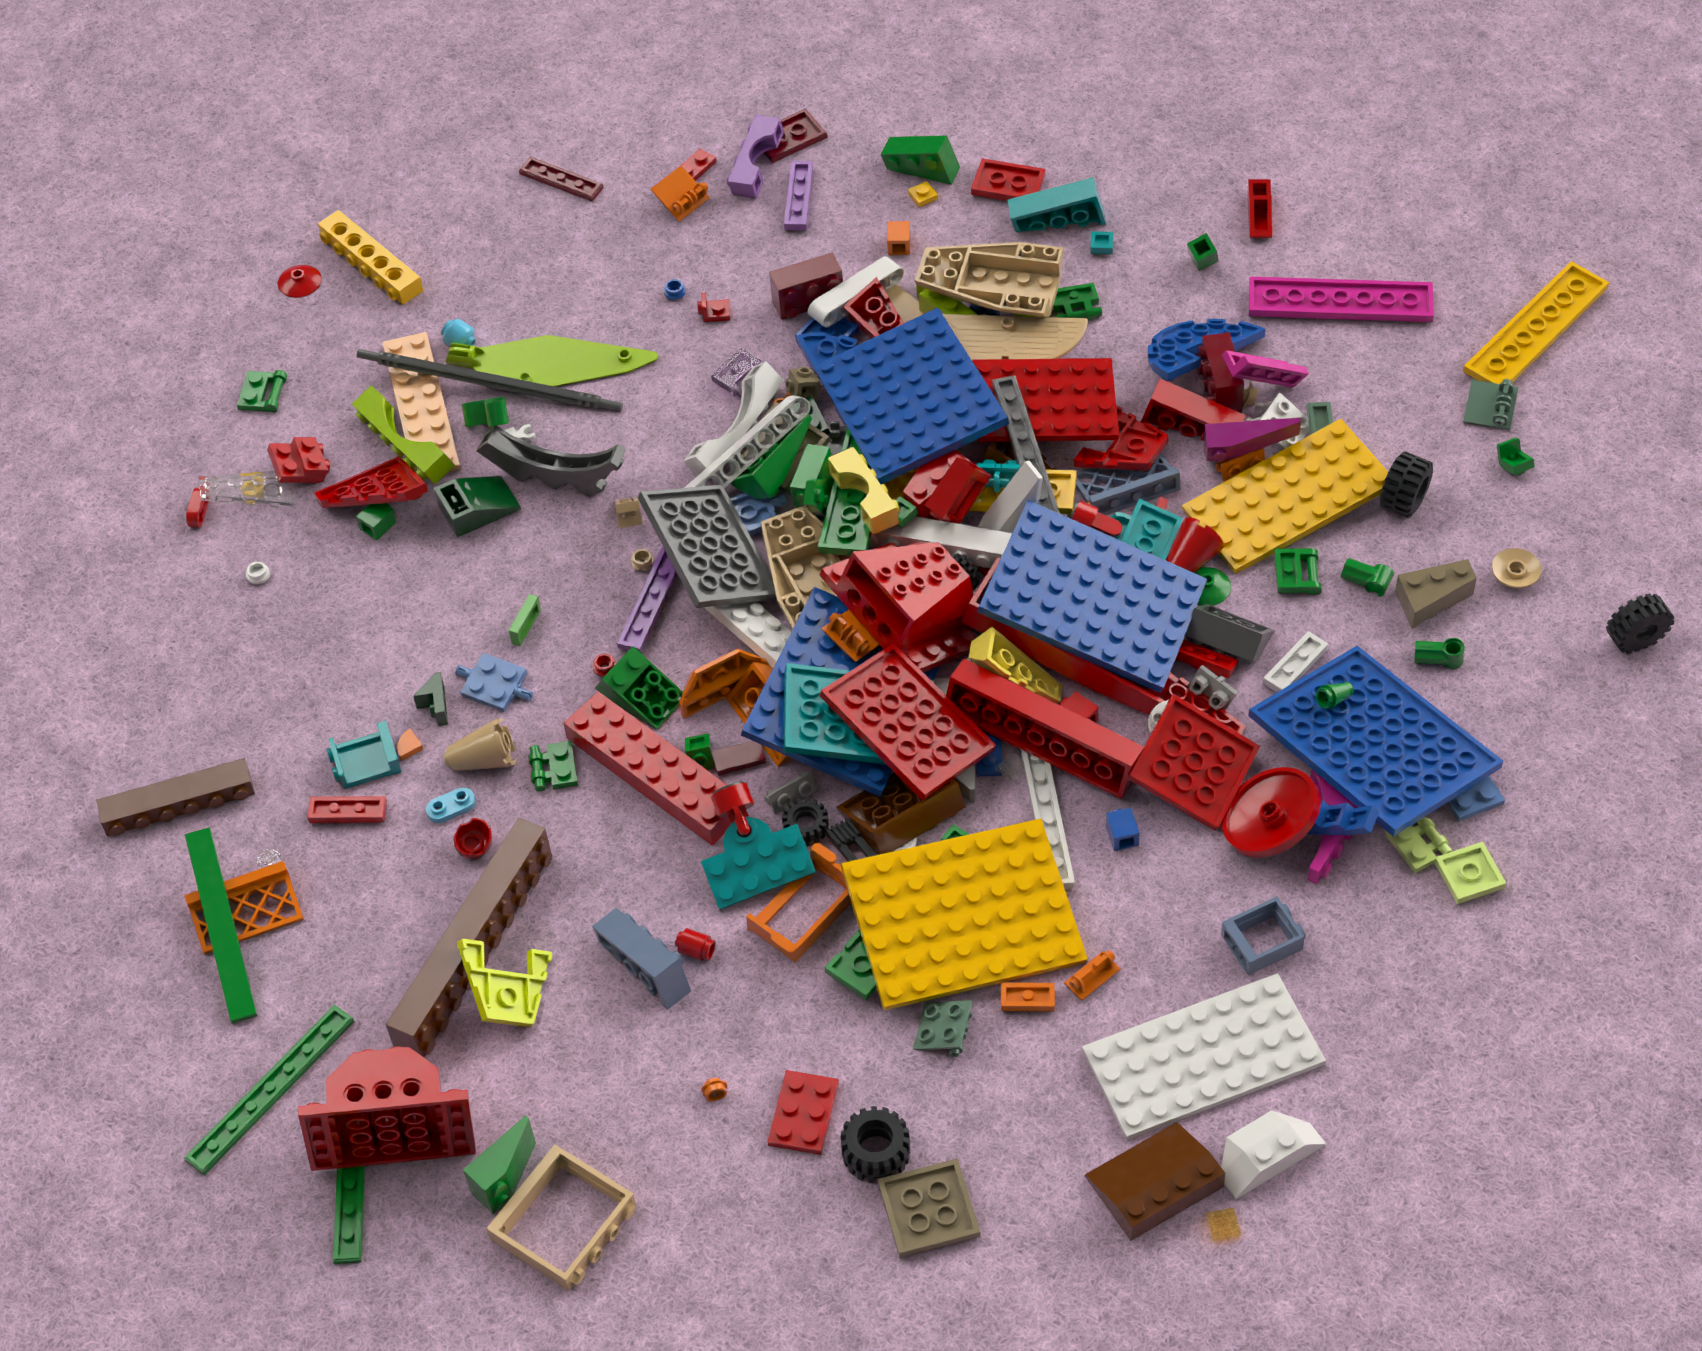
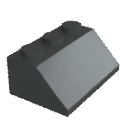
(1228, 633)

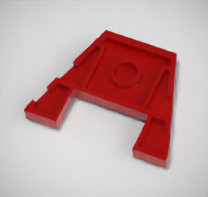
(1134, 450)

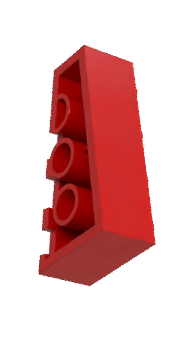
(873, 310)

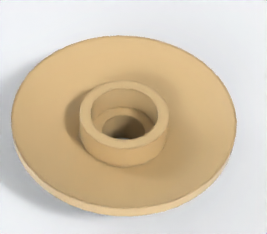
(1520, 561)

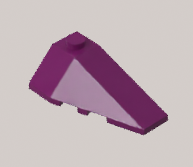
(1235, 439)

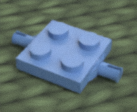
(754, 511)
(494, 682)

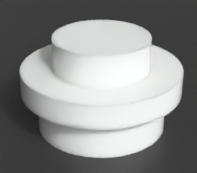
(257, 573)

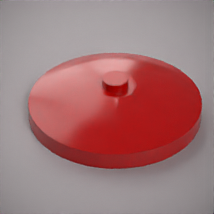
(1271, 812)

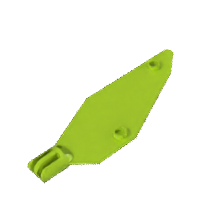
(550, 359)

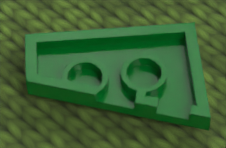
(818, 495)

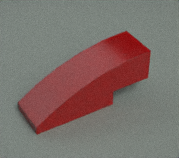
(1259, 208)

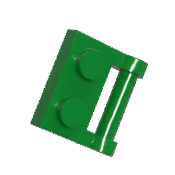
(255, 389)
(1289, 571)

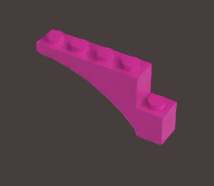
(1330, 845)

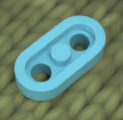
(451, 805)

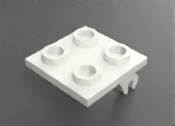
(1280, 409)

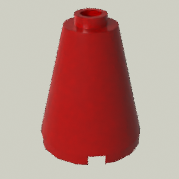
(1194, 545)

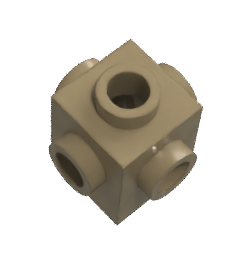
(803, 383)

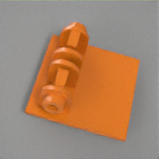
(680, 193)
(850, 635)

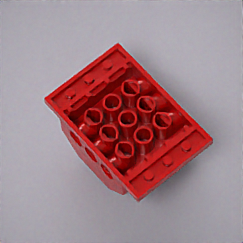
(908, 599)
(386, 1111)

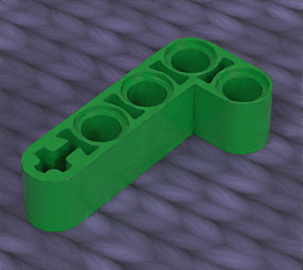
(486, 411)

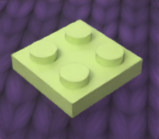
(1470, 873)

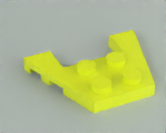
(505, 995)

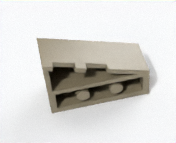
(1434, 589)

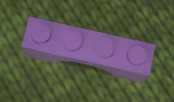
(762, 136)

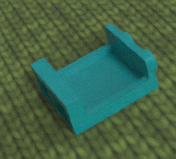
(364, 758)

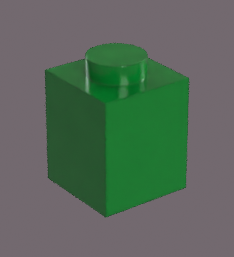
(1202, 252)
(376, 519)

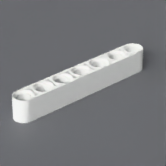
(750, 440)

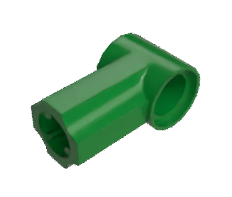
(1373, 578)
(1440, 652)

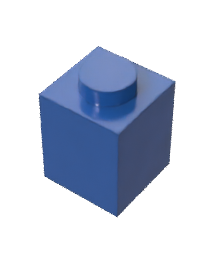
(1122, 829)

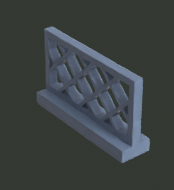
(1127, 495)

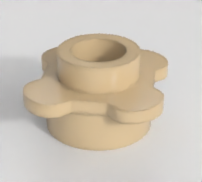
(1250, 395)

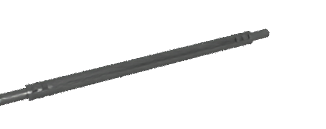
(489, 380)

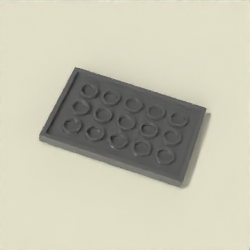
(708, 545)

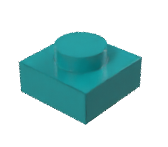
(1101, 242)

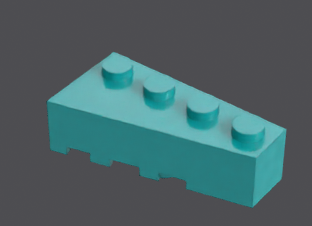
(1058, 207)

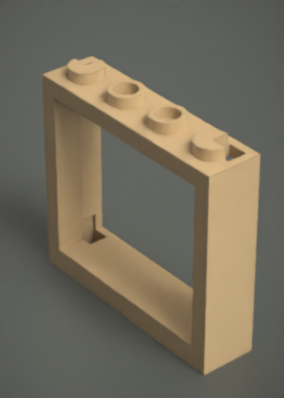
(530, 1191)

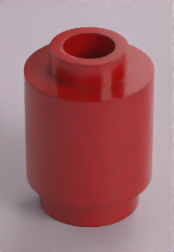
(695, 944)

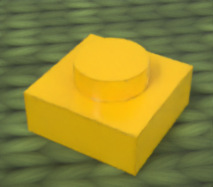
(922, 194)

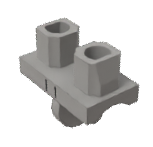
(1214, 687)

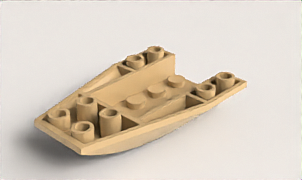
(995, 275)
(794, 558)

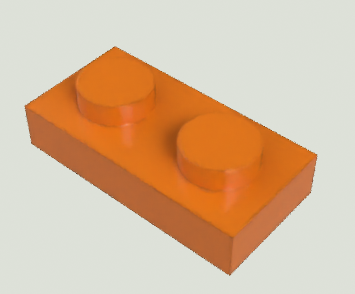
(1028, 997)

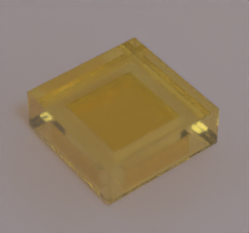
(1223, 1224)

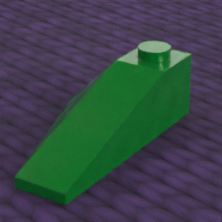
(771, 468)

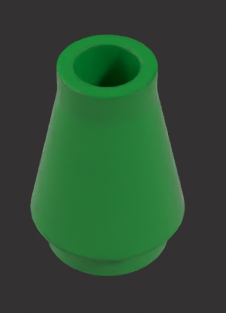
(1332, 694)

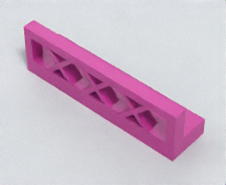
(1264, 369)

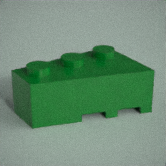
(922, 157)

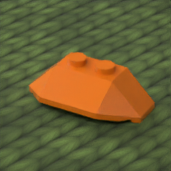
(715, 681)

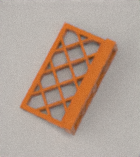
(244, 886)

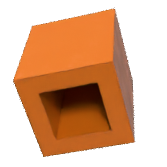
(898, 237)

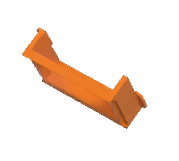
(825, 862)

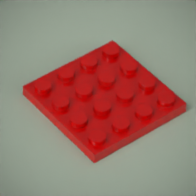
(1194, 762)

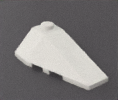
(1010, 503)

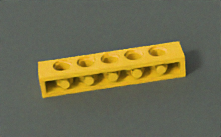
(370, 257)

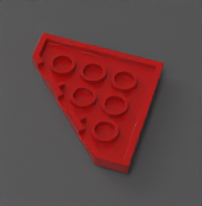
(380, 484)

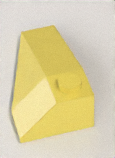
(1003, 658)

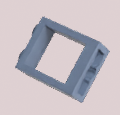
(1248, 959)

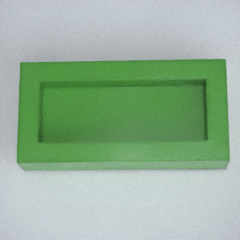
(524, 620)

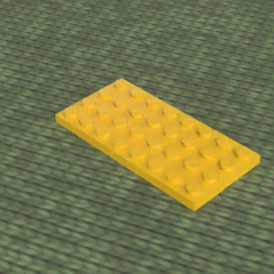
(1289, 495)

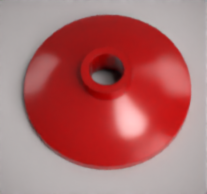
(299, 281)

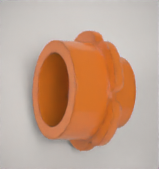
(713, 1086)

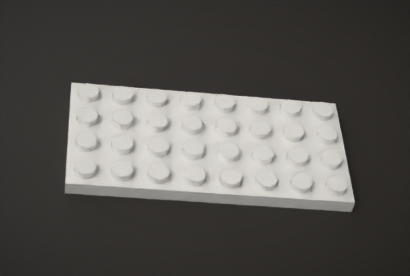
(1202, 1056)

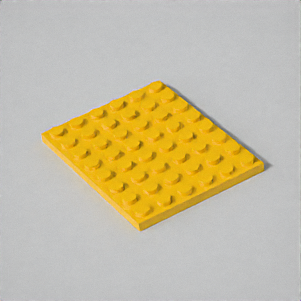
(963, 914)

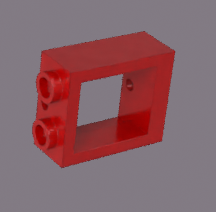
(957, 491)

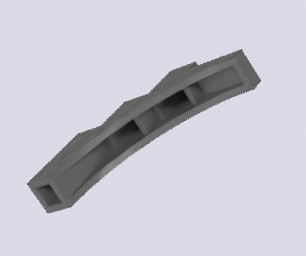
(554, 468)

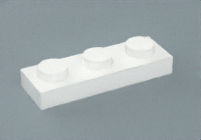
(1296, 662)

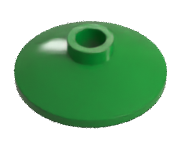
(1217, 589)

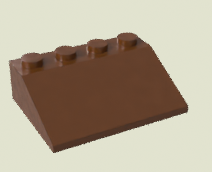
(899, 813)
(1156, 1180)

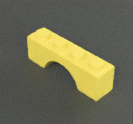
(852, 472)

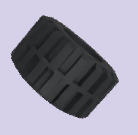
(1406, 484)
(871, 1124)

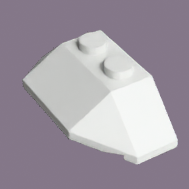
(1266, 1150)

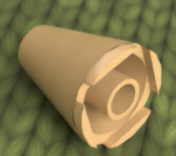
(482, 748)

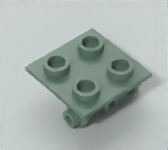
(1491, 404)
(944, 1026)

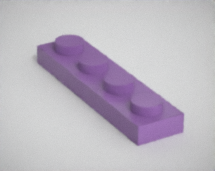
(798, 195)

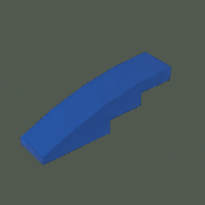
(1344, 819)

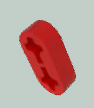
(196, 509)

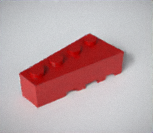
(1185, 411)

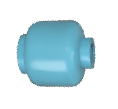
(458, 332)

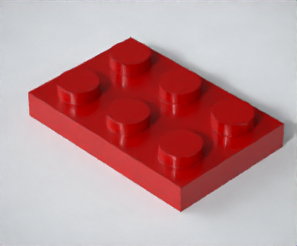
(1006, 180)
(803, 1112)

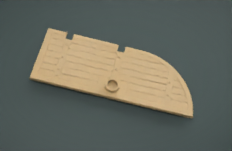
(1016, 336)

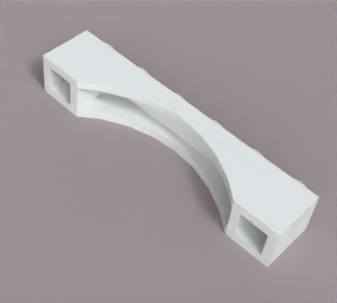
(758, 389)

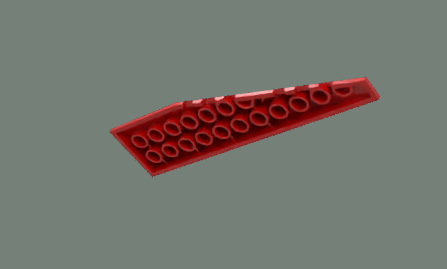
(1090, 674)

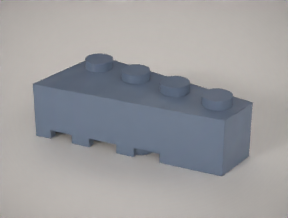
(643, 956)

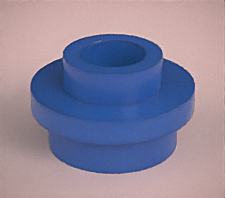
(674, 289)

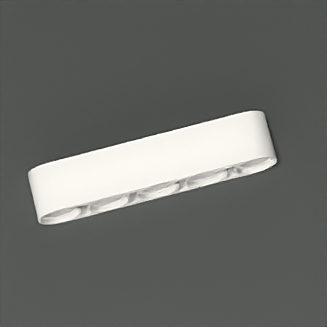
(829, 307)

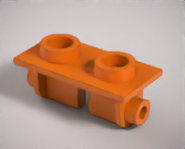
(1239, 464)
(1093, 975)

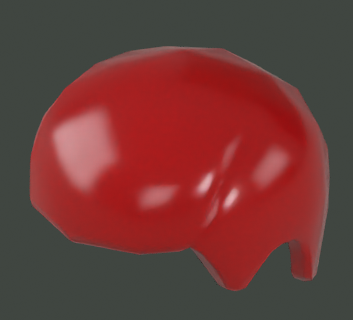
(470, 835)

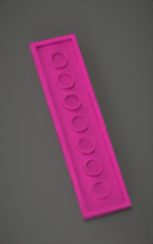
(1341, 299)

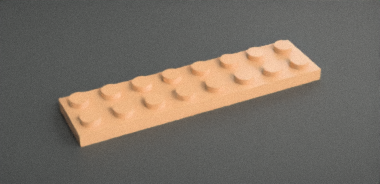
(420, 397)

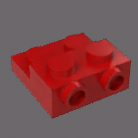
(299, 461)

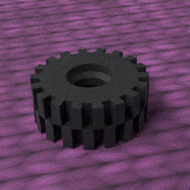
(1640, 623)

